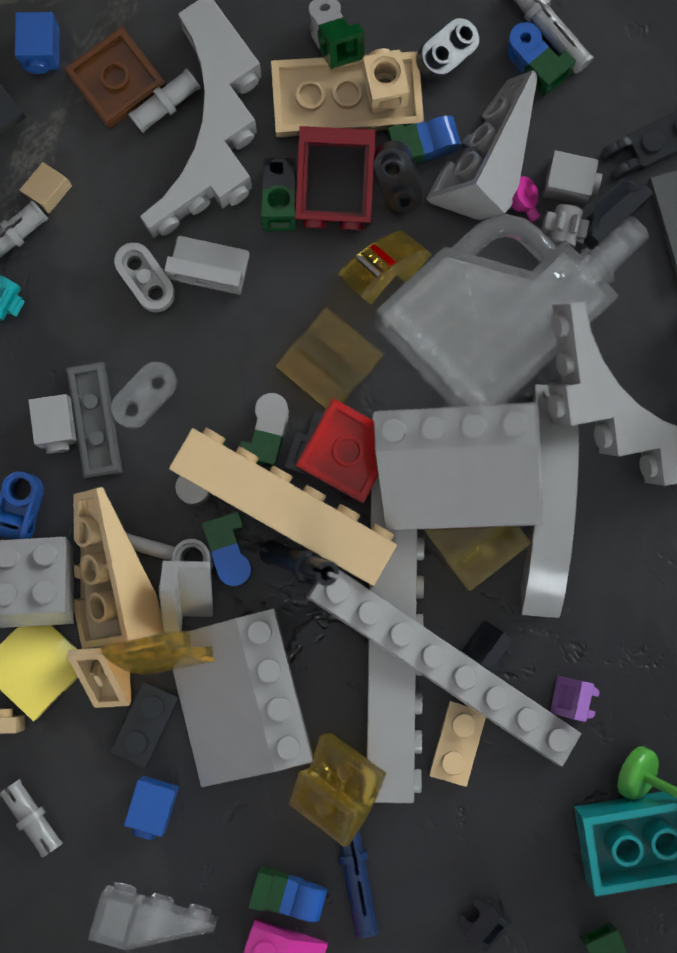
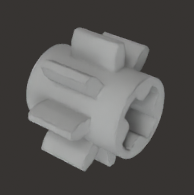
(565, 224)

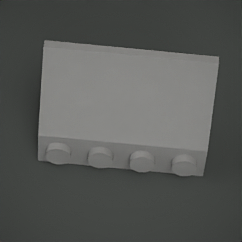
(460, 466)
(243, 704)

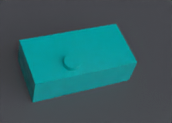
(628, 843)

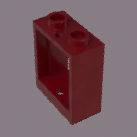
(339, 138)

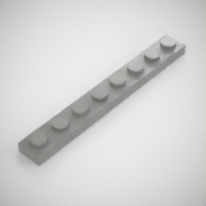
(446, 667)

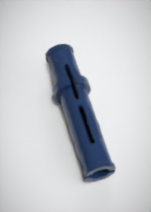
(365, 920)

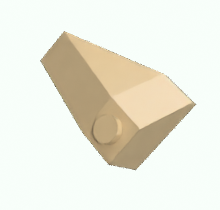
(114, 589)

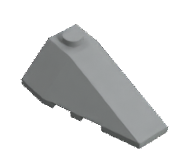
(493, 156)

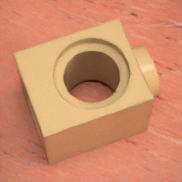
(385, 95)

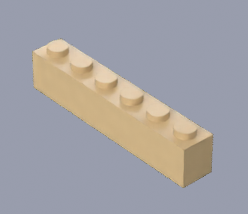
(283, 506)

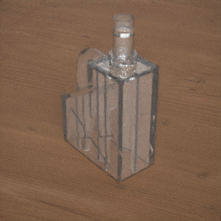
(486, 325)

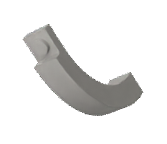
(551, 548)

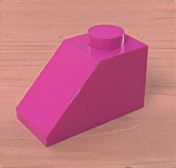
(273, 938)

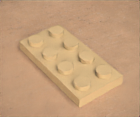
(318, 96)

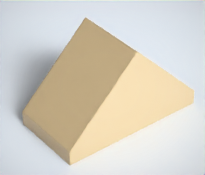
(100, 678)

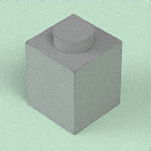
(571, 178)
(53, 423)

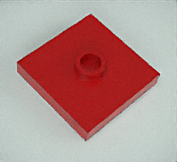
(342, 451)

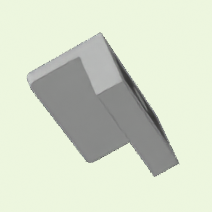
(208, 265)
(185, 592)

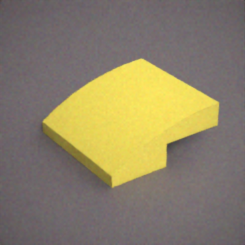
(35, 668)

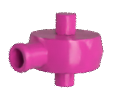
(526, 198)

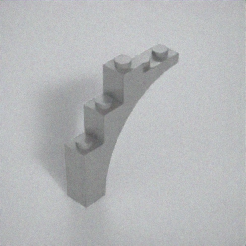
(226, 124)
(593, 394)

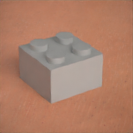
(36, 582)

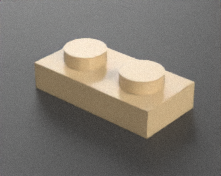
(457, 744)

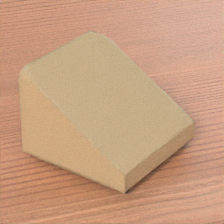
(46, 187)

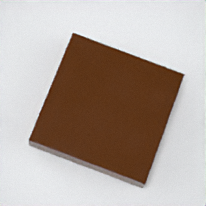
(114, 77)

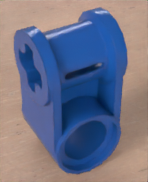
(16, 511)

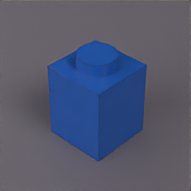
(37, 41)
(151, 807)

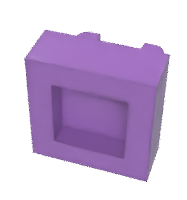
(573, 699)

